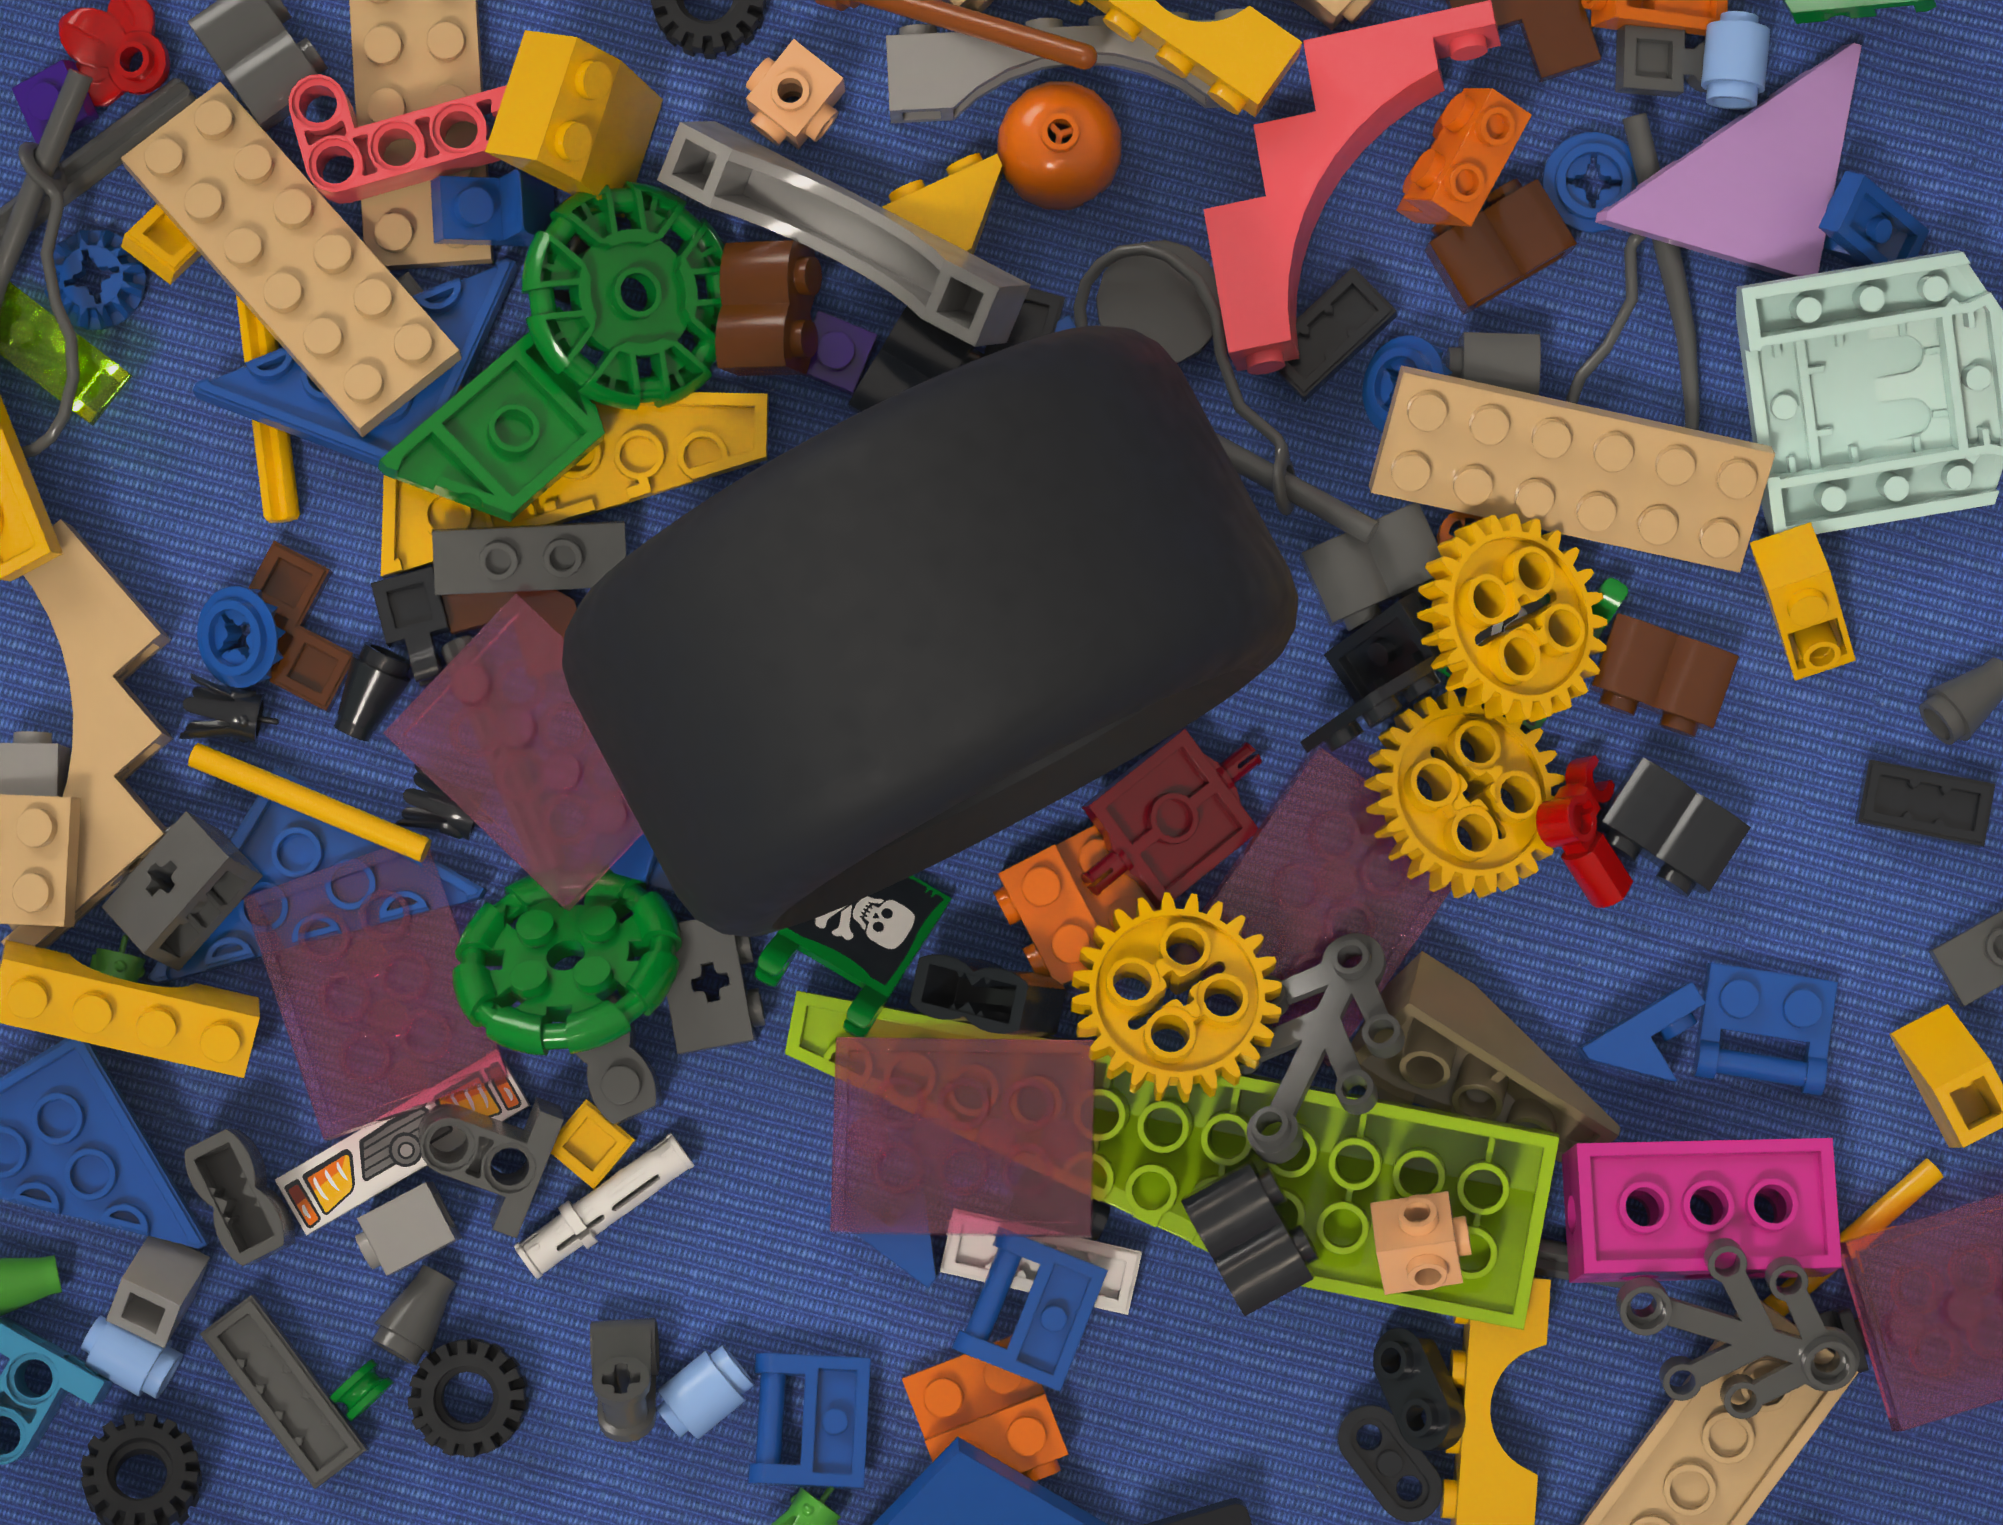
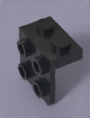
(1378, 667)

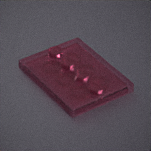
(519, 756)
(1322, 876)
(378, 1002)
(963, 1137)
(1932, 1310)

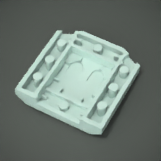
(1874, 391)

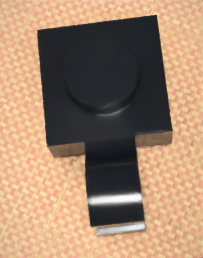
(412, 616)

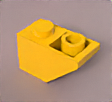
(954, 205)
(1803, 601)
(1952, 1076)

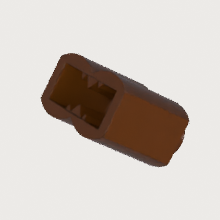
(1503, 245)
(767, 308)
(1662, 674)

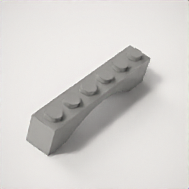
(945, 73)
(911, 263)

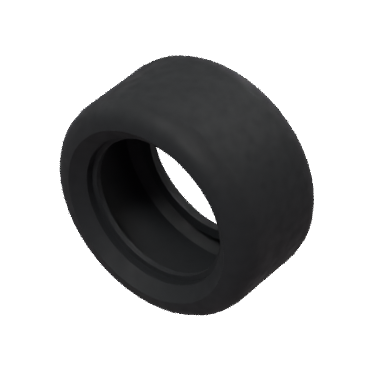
(926, 626)

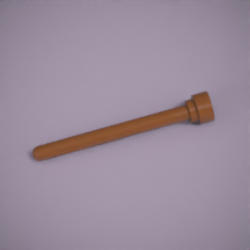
(983, 27)

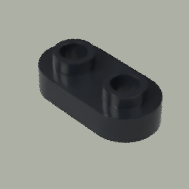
(1419, 1385)
(1389, 1462)

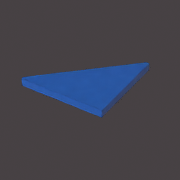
(284, 397)
(287, 847)
(82, 1152)
(978, 1489)

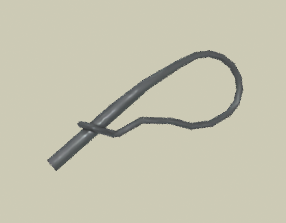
(47, 177)
(1673, 279)
(1276, 477)

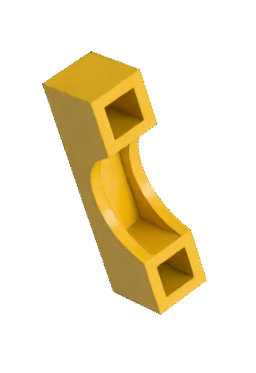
(1235, 56)
(175, 1024)
(1486, 1481)

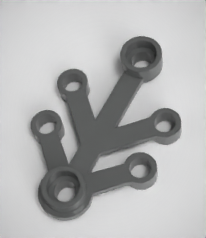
(1324, 1033)
(1745, 1337)

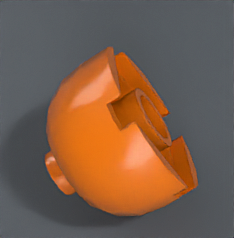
(1058, 173)

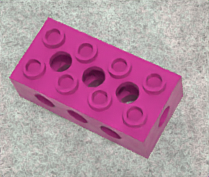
(1727, 1176)

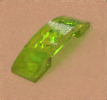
(37, 348)

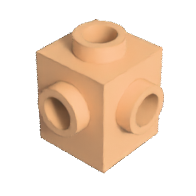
(800, 75)
(1419, 1242)

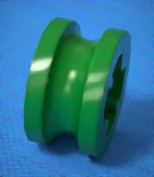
(361, 1390)

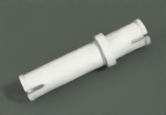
(603, 1206)

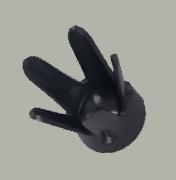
(237, 712)
(434, 810)

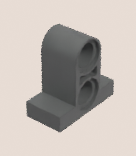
(483, 1140)

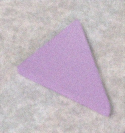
(1756, 182)

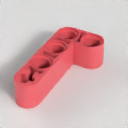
(369, 142)

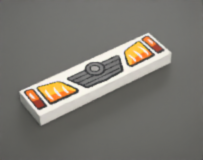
(383, 1156)

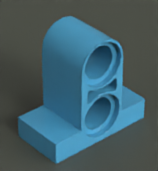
(35, 1411)

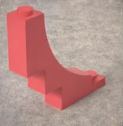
(1359, 89)

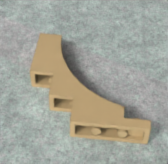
(103, 643)

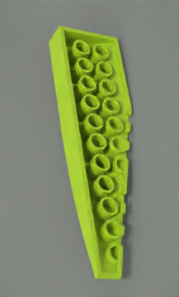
(1165, 1149)

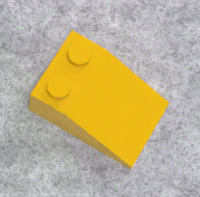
(573, 116)

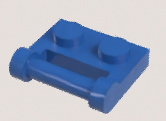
(1768, 1007)
(1050, 1318)
(832, 1421)

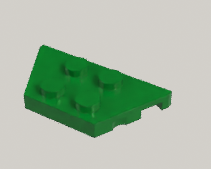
(500, 436)

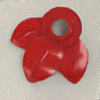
(106, 44)

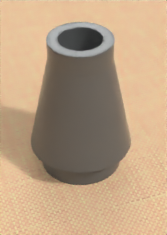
(1963, 703)
(414, 1317)

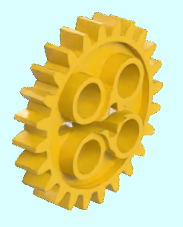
(1541, 667)
(1428, 828)
(1211, 1040)

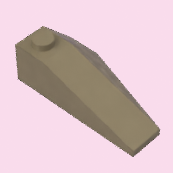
(1474, 1060)

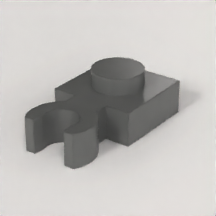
(1656, 62)

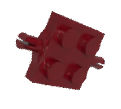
(1170, 818)

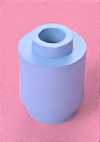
(1735, 60)
(129, 1359)
(704, 1393)

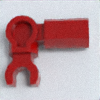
(1572, 824)

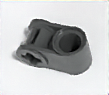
(624, 1376)

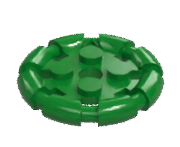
(596, 301)
(572, 996)

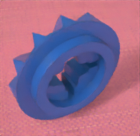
(1571, 162)
(119, 293)
(1384, 370)
(220, 630)

